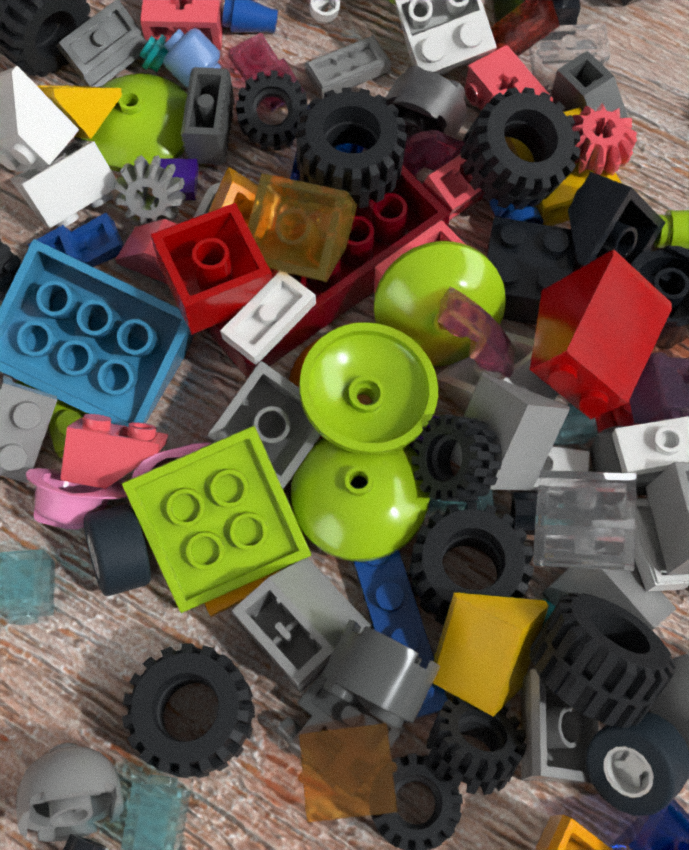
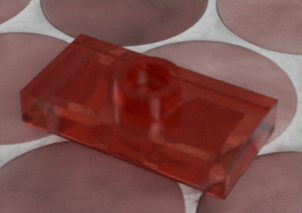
(525, 25)

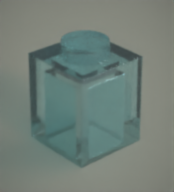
(26, 586)
(156, 815)

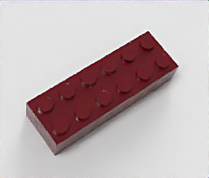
(373, 237)

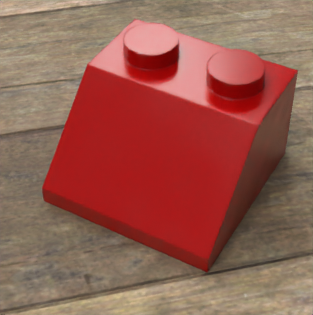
(211, 266)

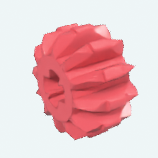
(604, 140)

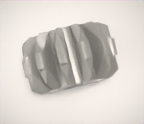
(135, 192)

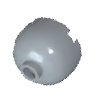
(68, 793)

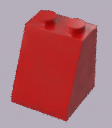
(597, 333)

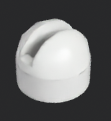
(318, 6)

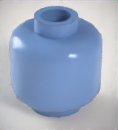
(190, 51)

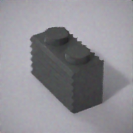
(208, 115)

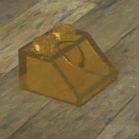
(301, 226)

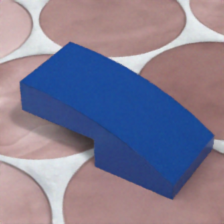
(91, 243)

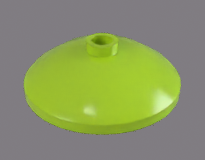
(143, 121)
(417, 281)
(373, 363)
(362, 521)

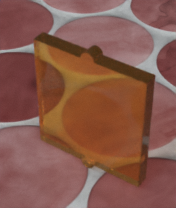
(347, 773)

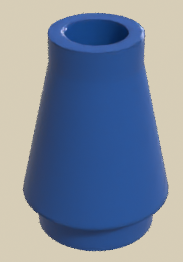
(248, 17)

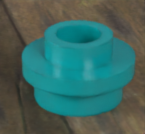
(154, 53)

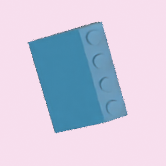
(89, 337)

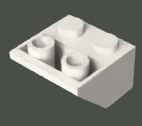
(445, 33)

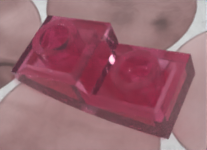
(257, 56)
(430, 150)
(489, 343)

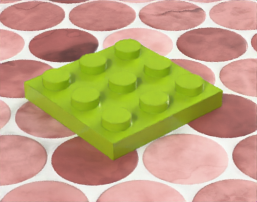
(217, 519)

